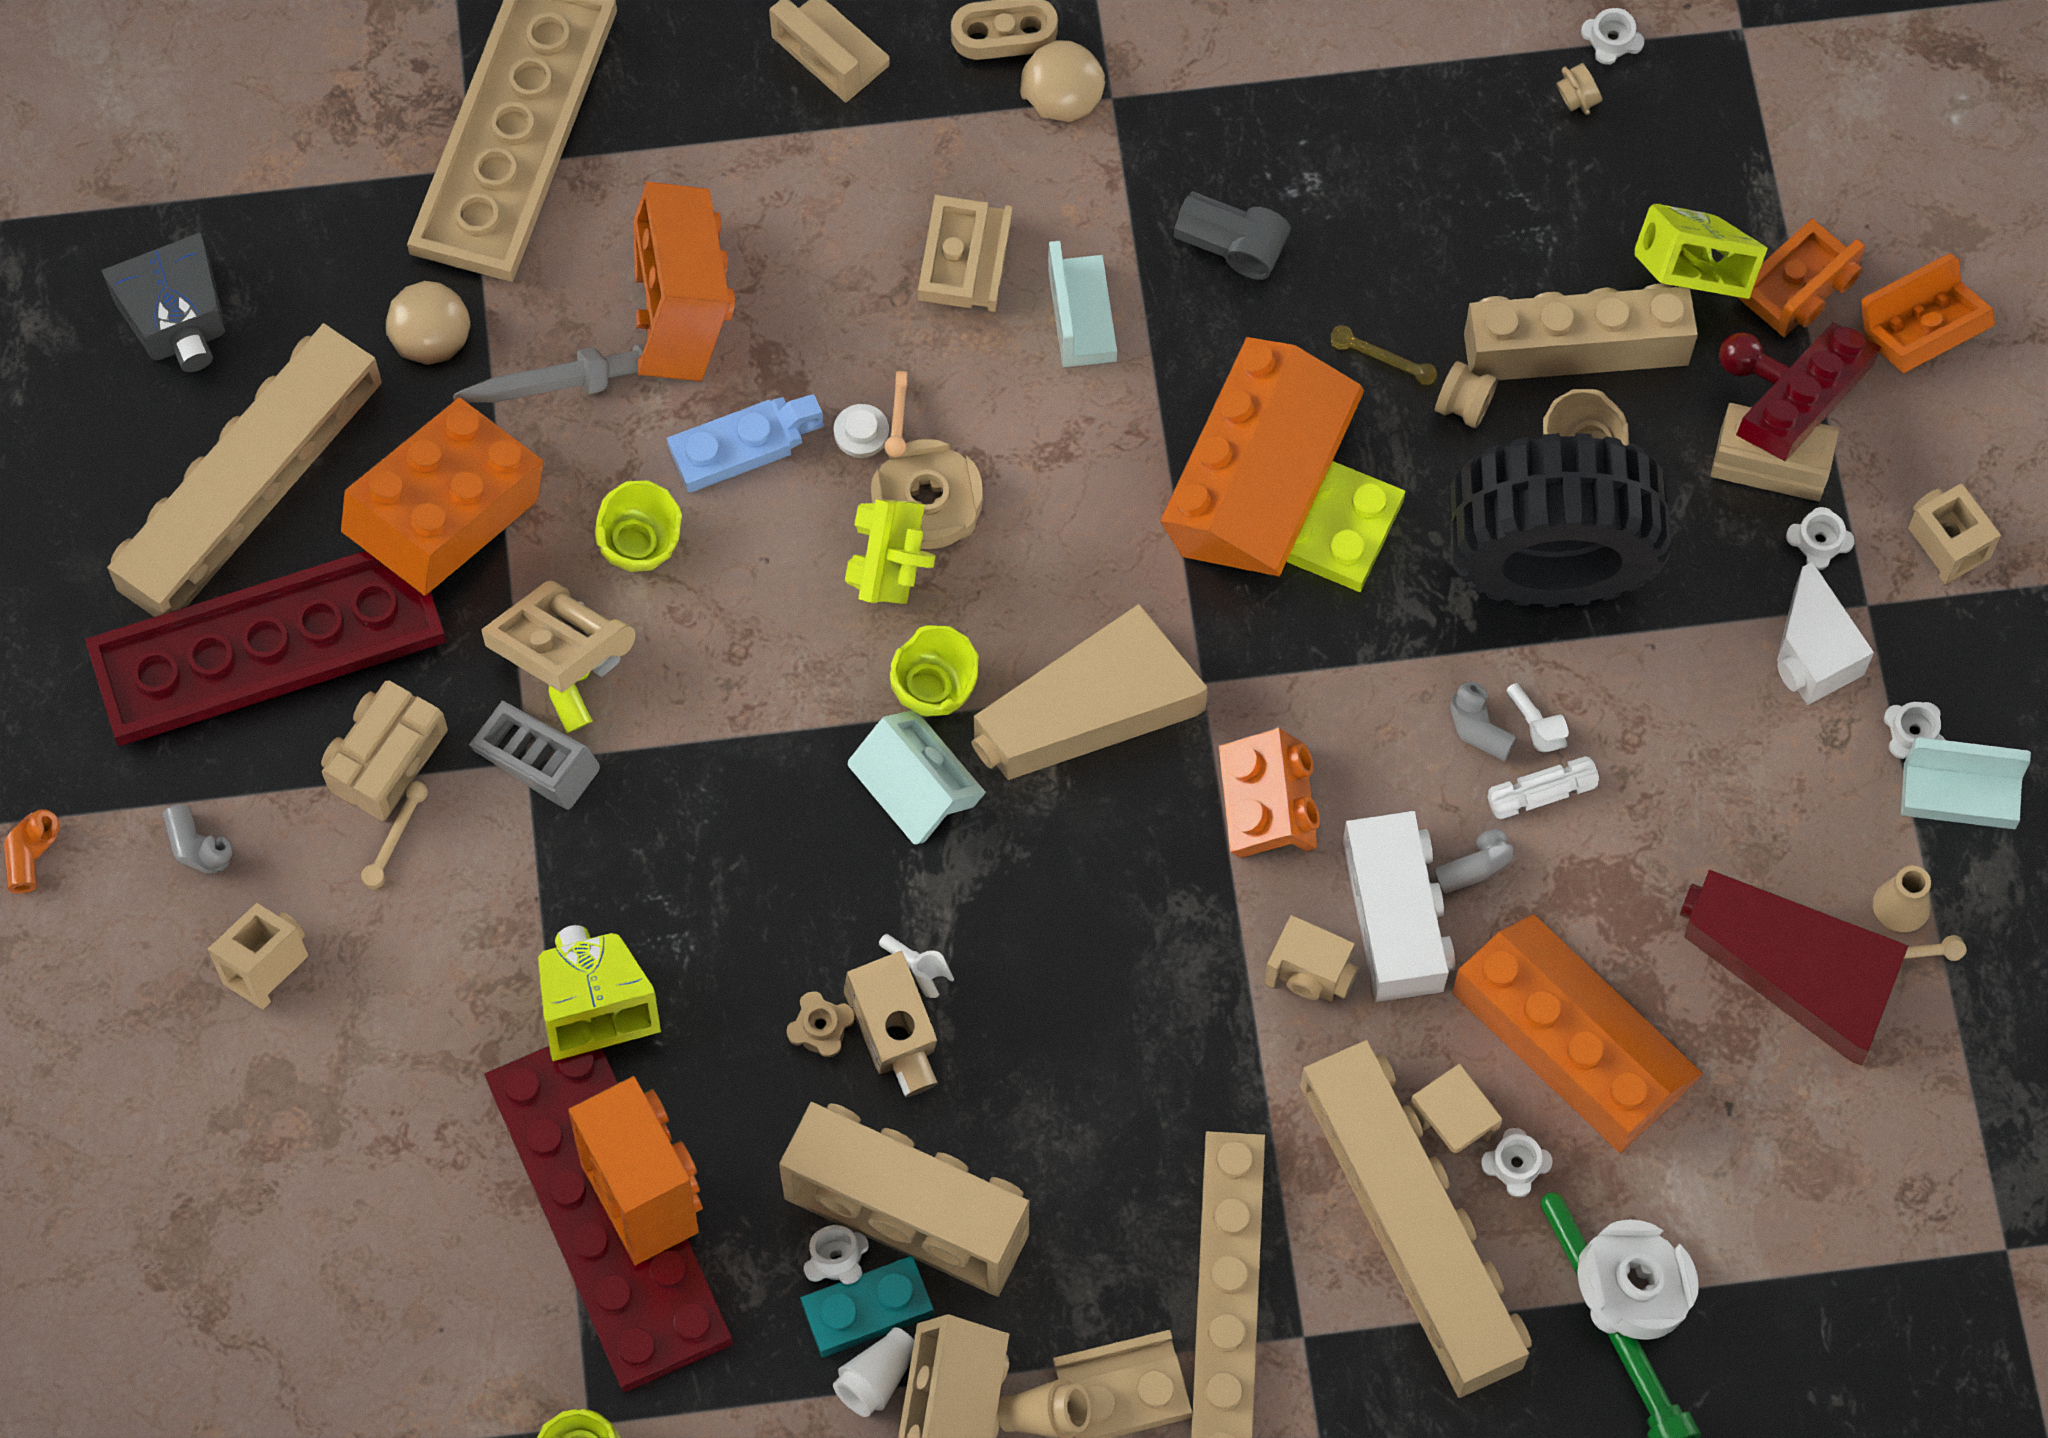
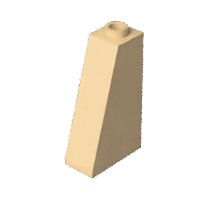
(1091, 697)

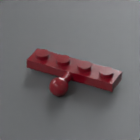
(1800, 393)

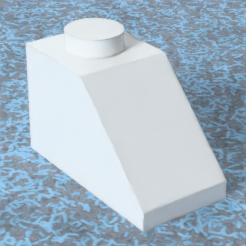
(1820, 641)

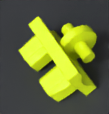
(891, 551)

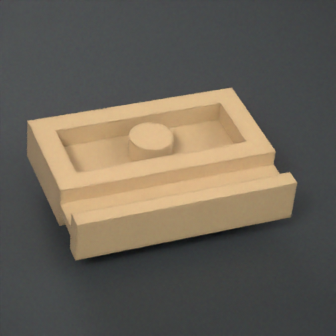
(964, 253)
(1129, 1385)

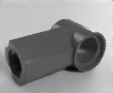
(1246, 239)

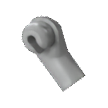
(1473, 722)

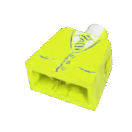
(1678, 247)
(593, 994)

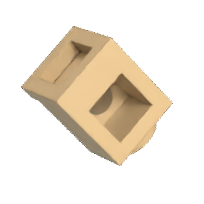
(1962, 517)
(258, 953)
(1312, 962)

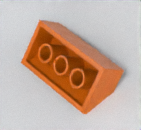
(1261, 458)
(1574, 1031)

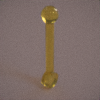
(1343, 338)

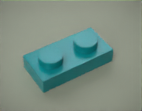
(867, 1308)

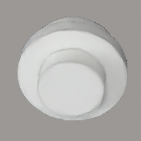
(861, 430)

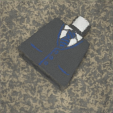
(170, 301)

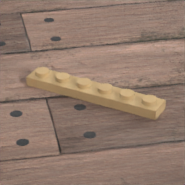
(1228, 1286)

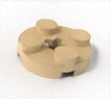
(947, 471)

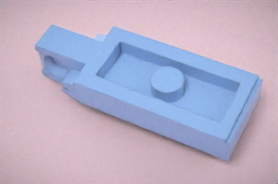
(742, 440)

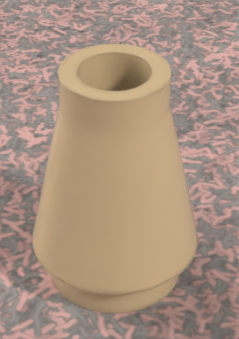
(1904, 900)
(1048, 1410)

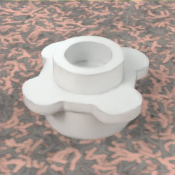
(1615, 22)
(1821, 522)
(1918, 714)
(1517, 1145)
(833, 1242)

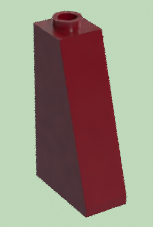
(1798, 958)

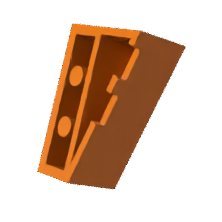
(683, 280)

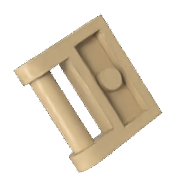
(549, 648)

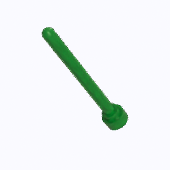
(1664, 1419)

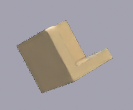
(1456, 1110)

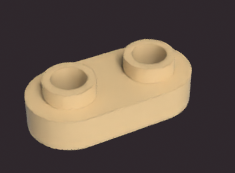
(1003, 26)

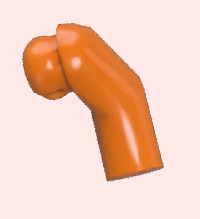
(25, 846)

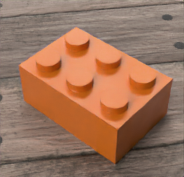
(441, 496)
(636, 1170)

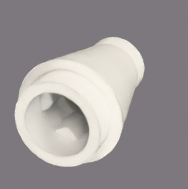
(875, 1373)

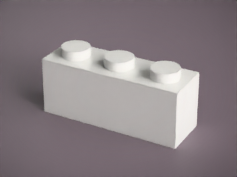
(1397, 906)

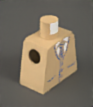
(887, 998)

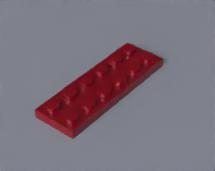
(258, 644)
(645, 1313)

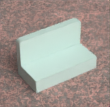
(1081, 308)
(913, 774)
(1964, 782)

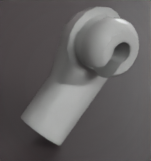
(192, 848)
(1479, 866)

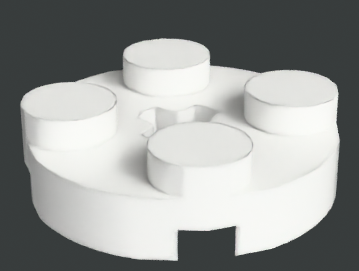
(1620, 1305)

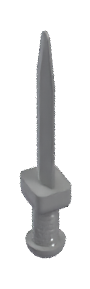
(589, 372)

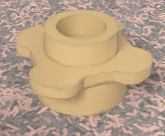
(825, 1040)

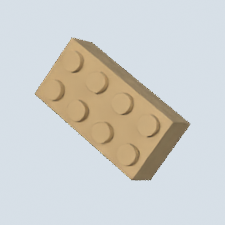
(905, 1197)

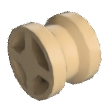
(1466, 394)

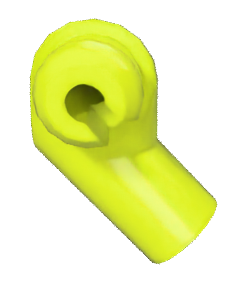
(570, 707)

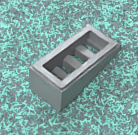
(565, 773)

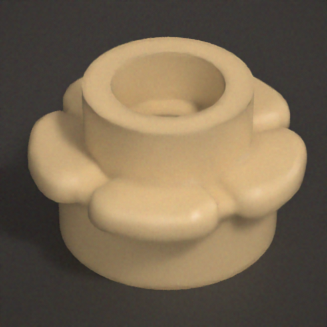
(1579, 89)

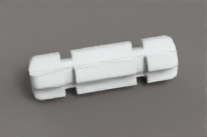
(1543, 787)

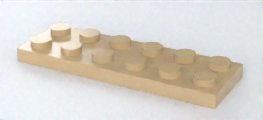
(511, 134)

